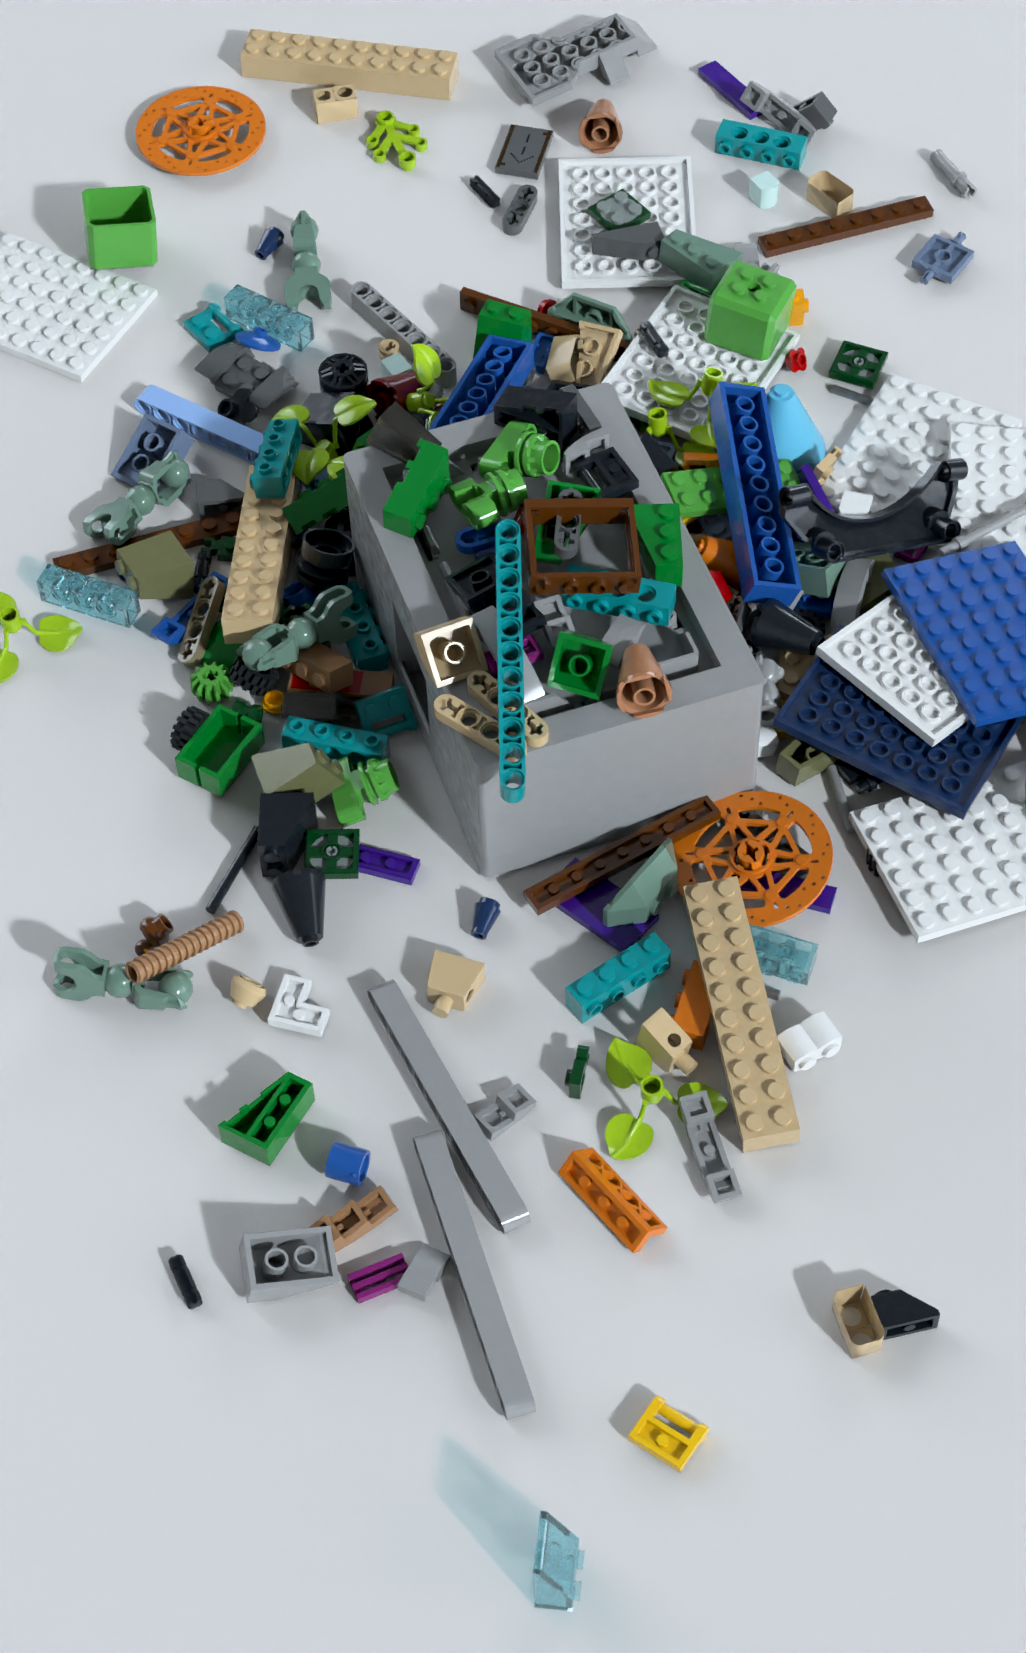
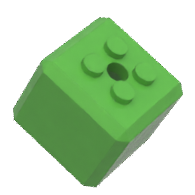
(120, 227)
(749, 310)

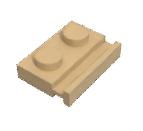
(825, 467)

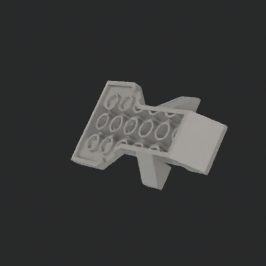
(550, 67)

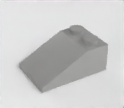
(287, 1262)

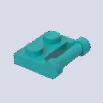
(207, 332)
(384, 706)

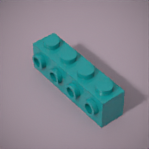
(276, 458)
(366, 647)
(617, 977)

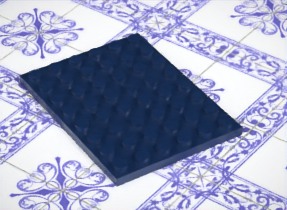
(854, 728)

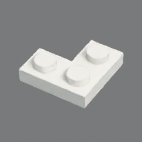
(293, 1012)

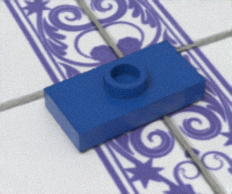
(542, 347)
(820, 606)

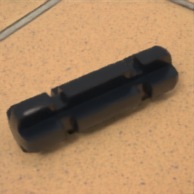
(484, 191)
(654, 339)
(202, 568)
(185, 1281)

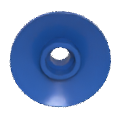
(258, 340)

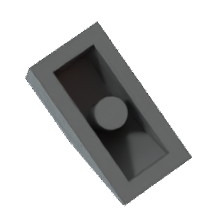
(817, 110)
(217, 497)

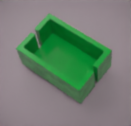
(219, 750)

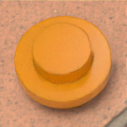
(272, 702)

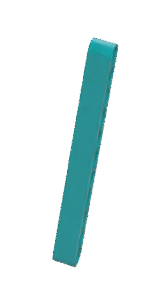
(510, 670)

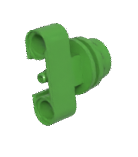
(522, 449)
(486, 501)
(363, 785)

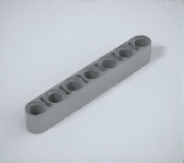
(397, 326)

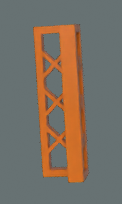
(611, 1199)

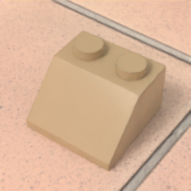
(451, 651)

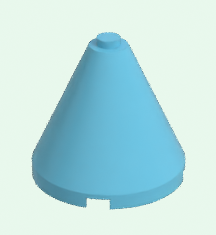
(793, 429)

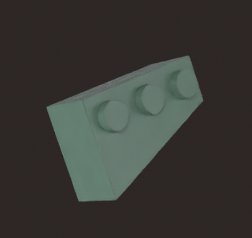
(697, 258)

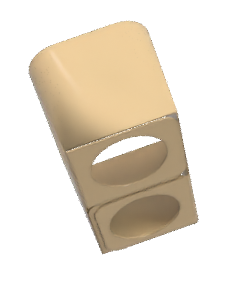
(335, 104)
(825, 189)
(561, 359)
(851, 1298)

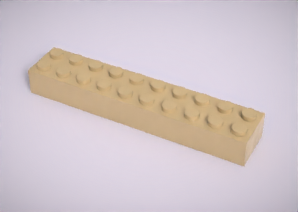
(346, 62)
(258, 564)
(741, 1015)

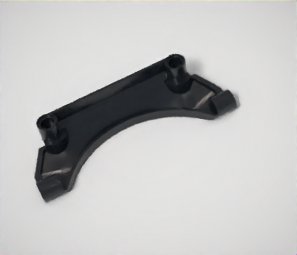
(909, 523)

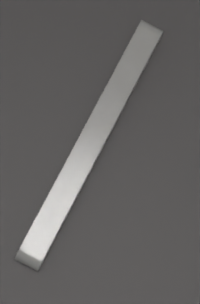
(449, 1107)
(474, 1276)

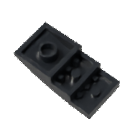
(477, 590)

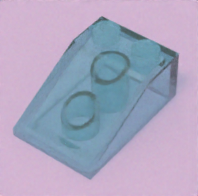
(556, 1565)

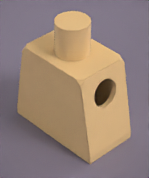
(453, 982)
(666, 1043)

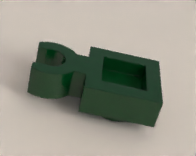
(223, 548)
(575, 1077)

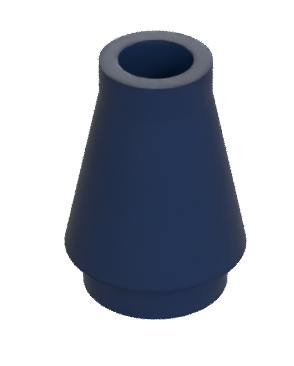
(270, 241)
(485, 915)

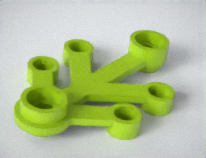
(387, 122)

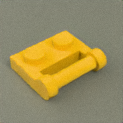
(664, 1441)

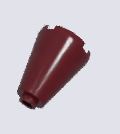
(391, 389)

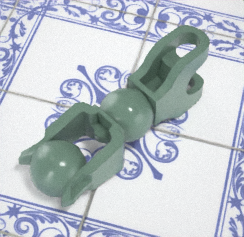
(306, 279)
(140, 500)
(281, 644)
(94, 977)

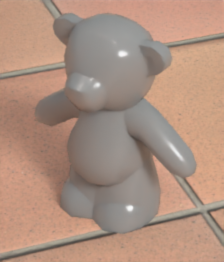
(771, 695)

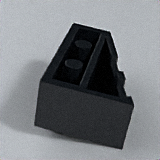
(541, 407)

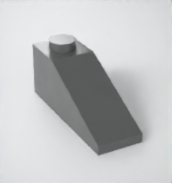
(632, 242)

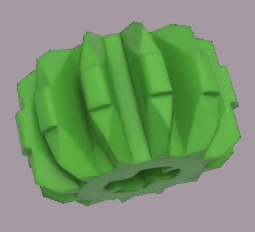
(211, 682)

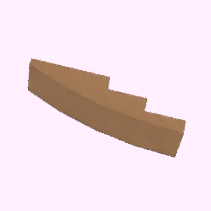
(358, 1217)

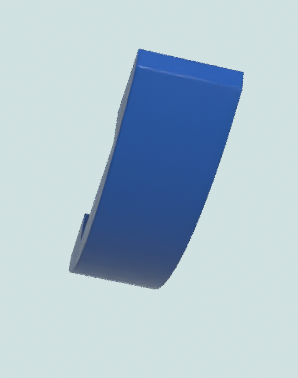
(173, 630)

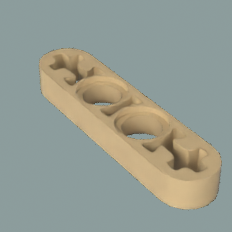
(484, 698)
(474, 732)

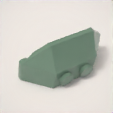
(579, 307)
(645, 890)

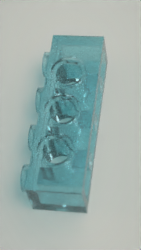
(279, 320)
(88, 595)
(776, 946)

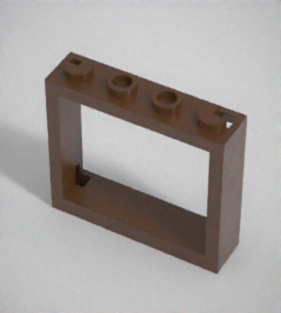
(592, 512)

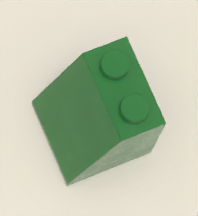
(502, 321)

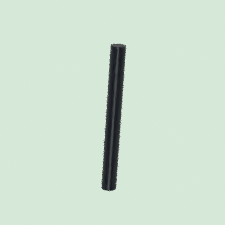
(233, 871)

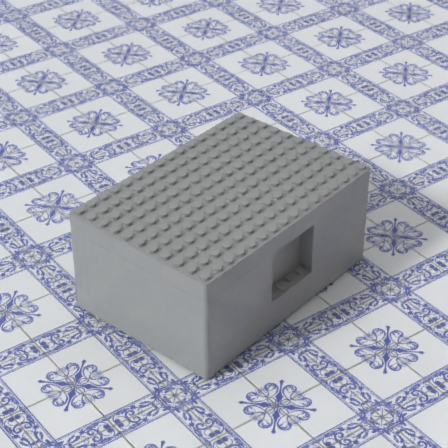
(600, 765)

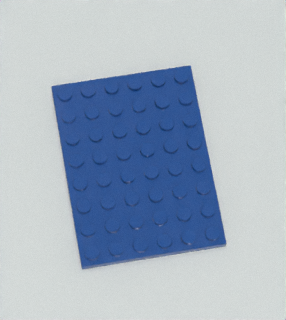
(972, 624)

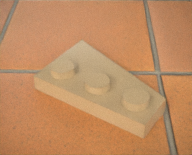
(596, 352)

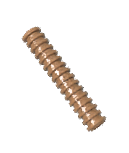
(184, 947)

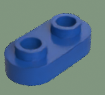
(472, 541)

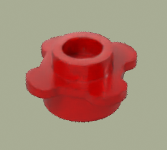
(796, 360)

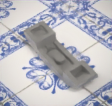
(777, 110)
(850, 592)
(486, 628)
(708, 1147)

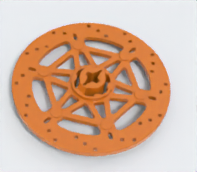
(200, 131)
(752, 854)

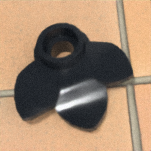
(239, 407)

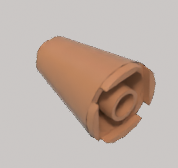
(601, 128)
(642, 683)

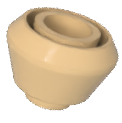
(246, 991)

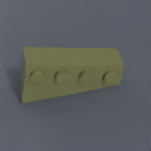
(802, 761)

